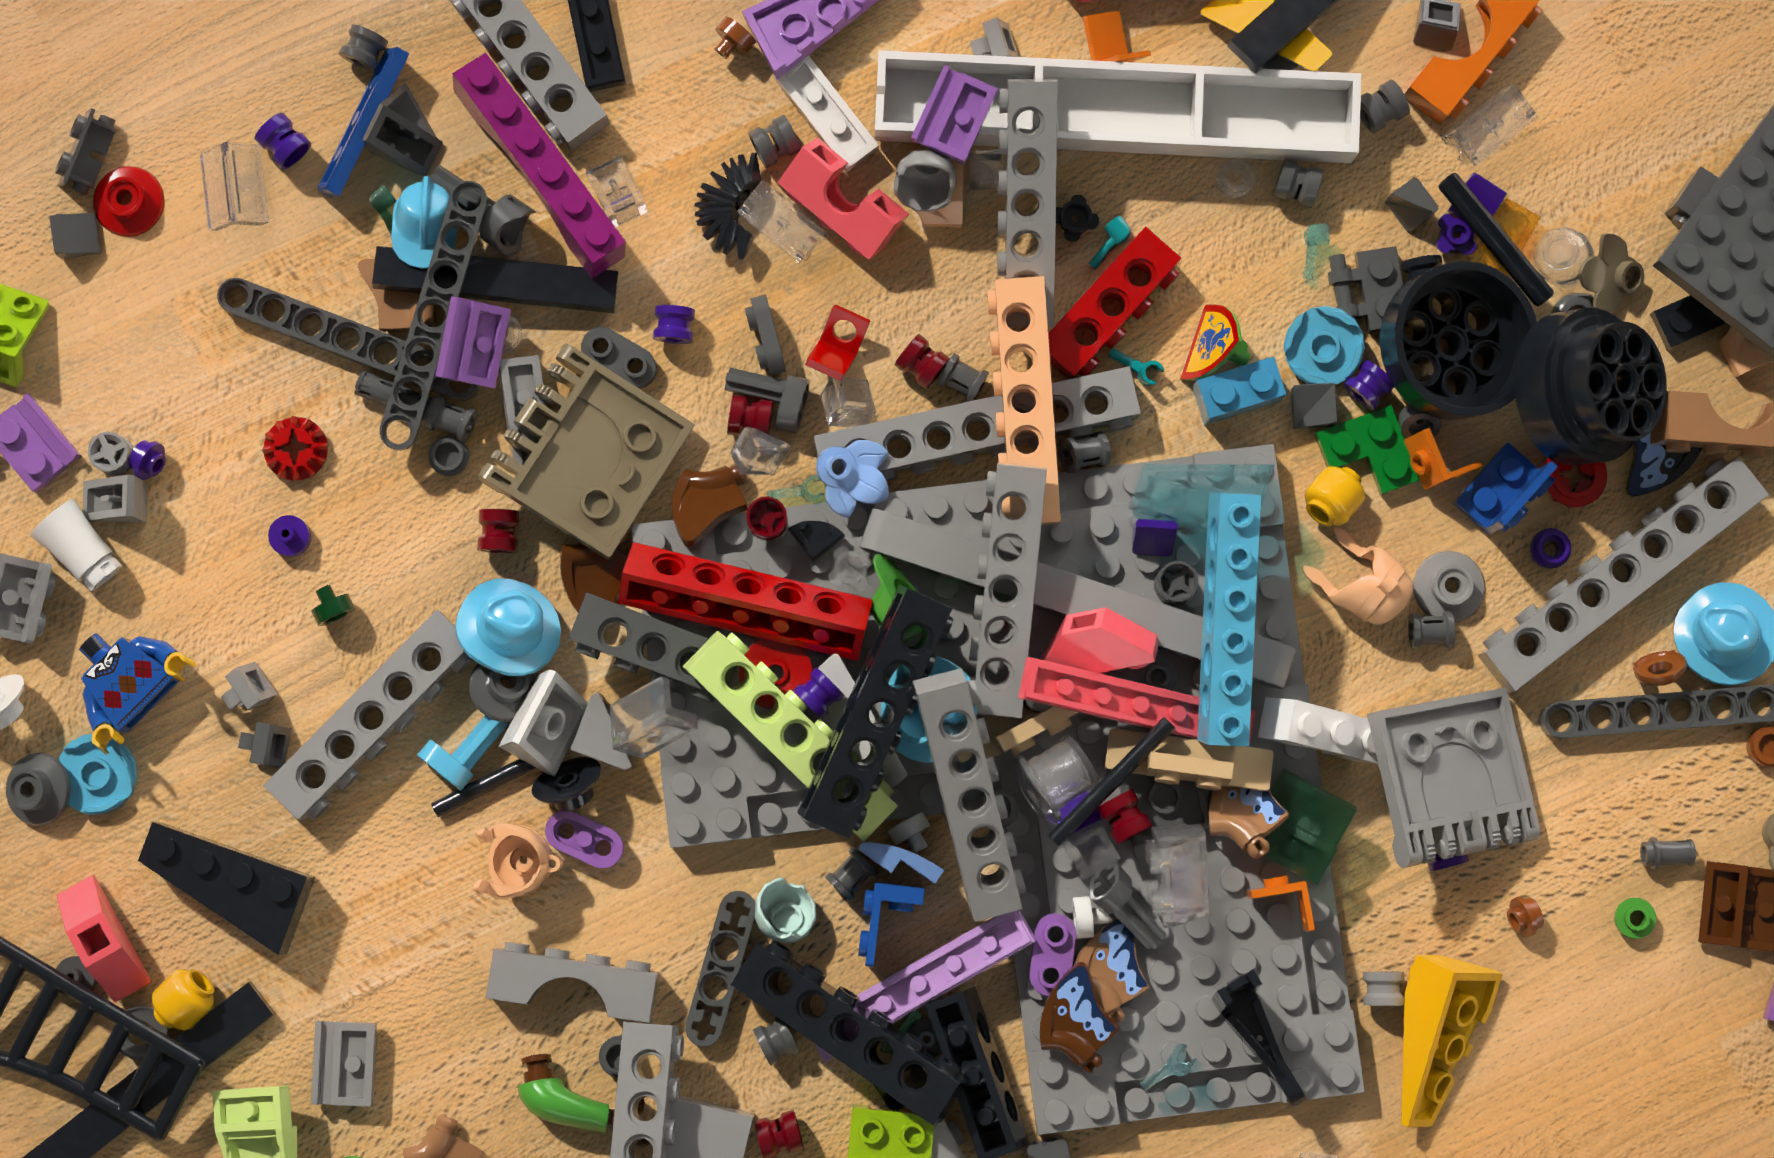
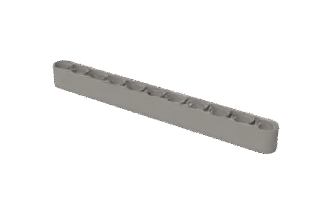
(1058, 590)

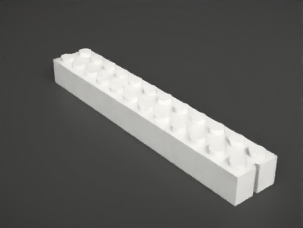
(1146, 106)

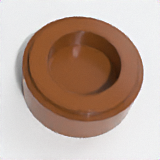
(1761, 746)

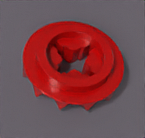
(308, 460)
(1585, 491)

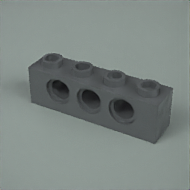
(599, 614)

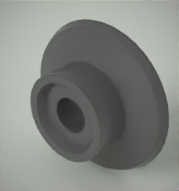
(493, 698)
(50, 789)

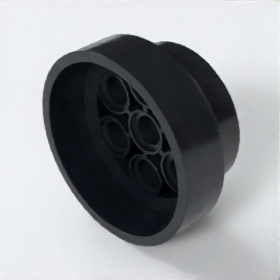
(1501, 325)
(1588, 385)

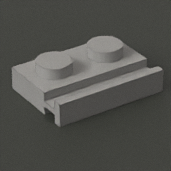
(344, 1063)

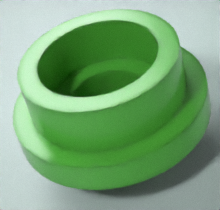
(1623, 922)

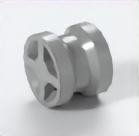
(104, 449)
(1383, 988)

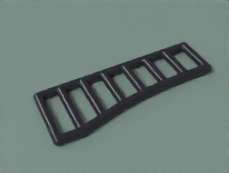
(124, 1024)

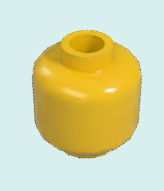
(1334, 496)
(183, 999)

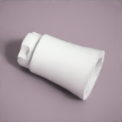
(77, 545)

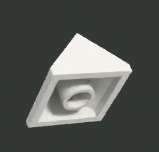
(545, 722)

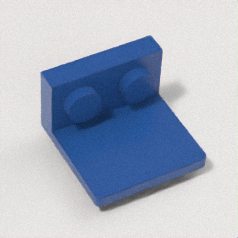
(1502, 488)
(900, 899)

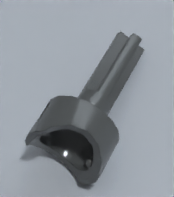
(502, 220)

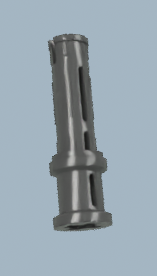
(438, 411)

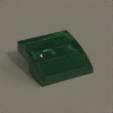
(1313, 829)

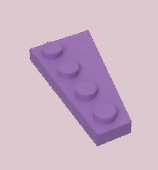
(796, 28)

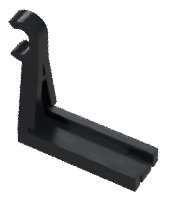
(1245, 1014)

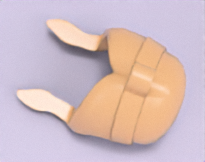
(1372, 597)
(506, 868)

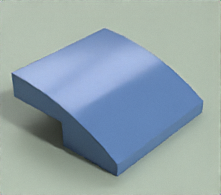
(889, 856)

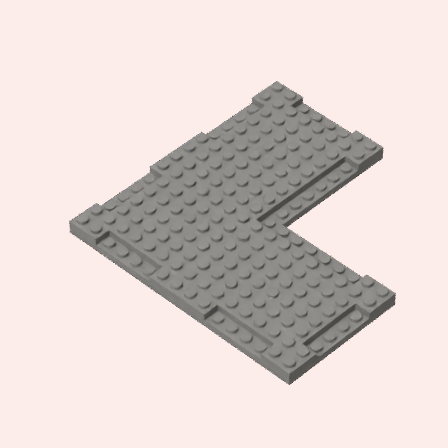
(732, 788)

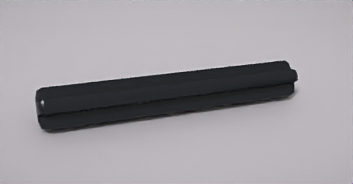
(1496, 239)

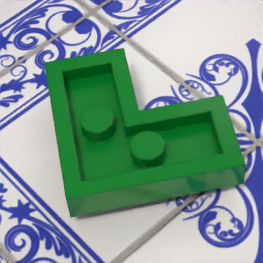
(1376, 439)

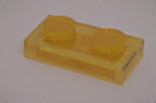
(1517, 223)

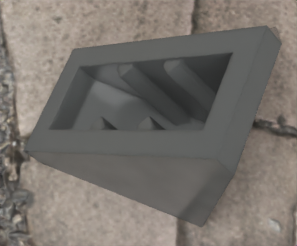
(402, 133)

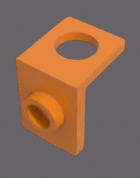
(1107, 38)
(1428, 462)
(1281, 885)

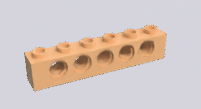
(1029, 297)

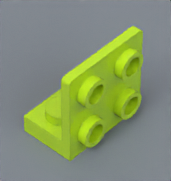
(18, 320)
(888, 1134)

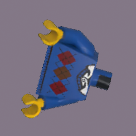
(126, 683)

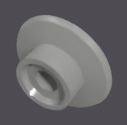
(1431, 591)

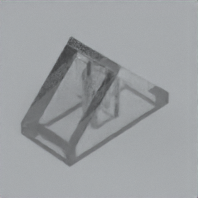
(617, 191)

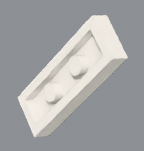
(827, 112)

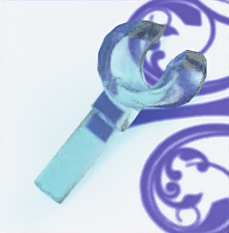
(1314, 236)
(797, 491)
(1173, 1066)

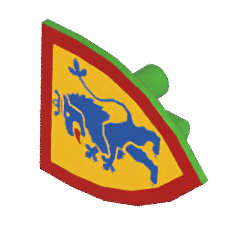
(1214, 343)

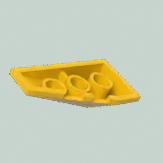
(1440, 1014)

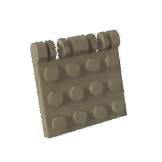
(592, 456)

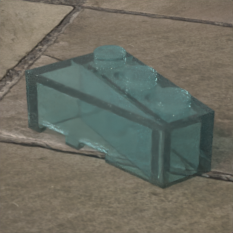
(1183, 490)

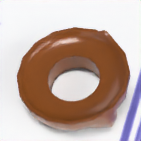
(1662, 660)

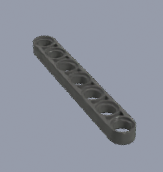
(433, 295)
(328, 336)
(1659, 707)

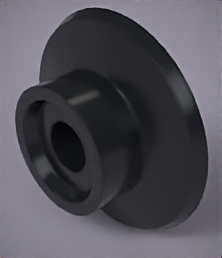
(570, 786)

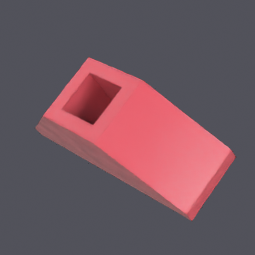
(1101, 642)
(101, 940)

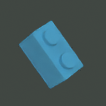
(1239, 390)

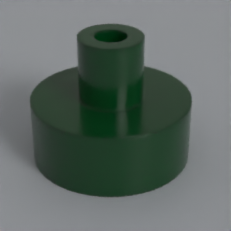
(331, 607)

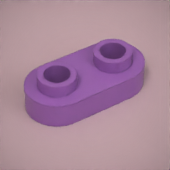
(585, 839)
(1051, 954)

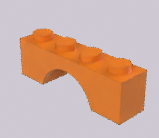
(1444, 82)

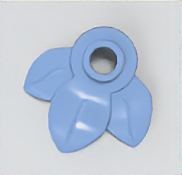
(859, 478)

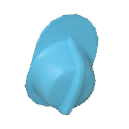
(418, 222)

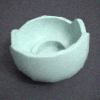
(785, 911)

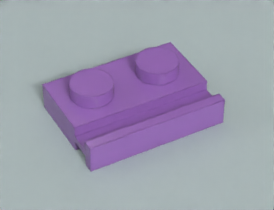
(954, 114)
(473, 342)
(34, 444)

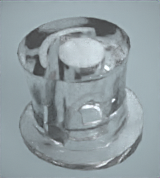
(1055, 777)

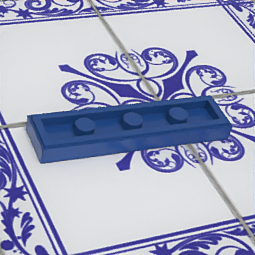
(351, 141)

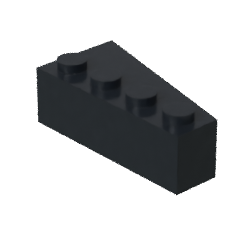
(238, 886)

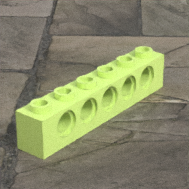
(709, 669)

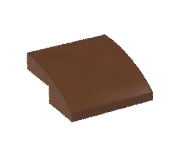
(1738, 907)

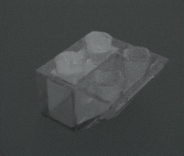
(1180, 873)

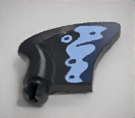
(1655, 468)

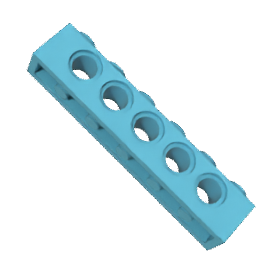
(1229, 619)

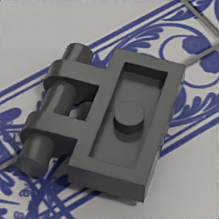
(1378, 279)

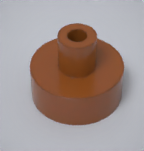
(733, 38)

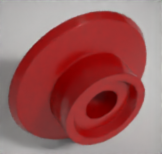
(143, 209)
(790, 658)

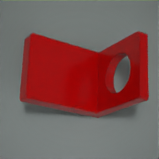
(832, 354)

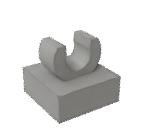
(997, 40)
(248, 687)

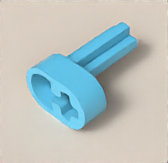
(457, 767)

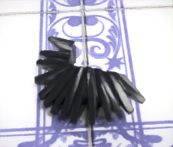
(724, 202)

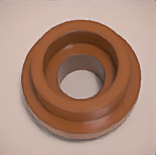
(1525, 916)

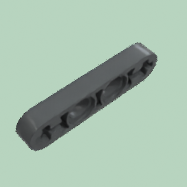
(718, 967)

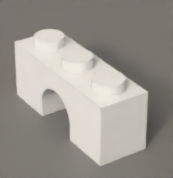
(1317, 728)

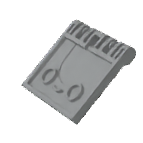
(1453, 771)

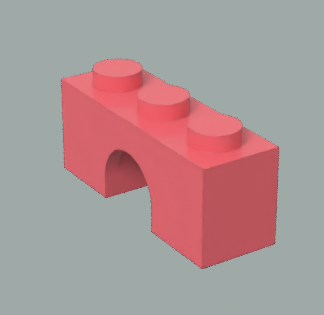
(814, 182)

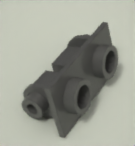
(88, 135)

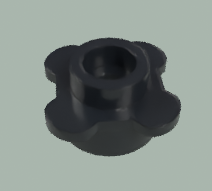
(1078, 207)

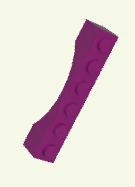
(568, 201)

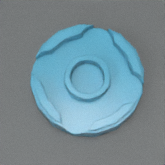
(1324, 345)
(99, 780)

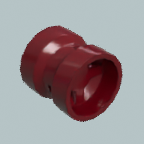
(922, 361)
(745, 415)
(766, 512)
(497, 540)
(1124, 817)
(779, 1134)

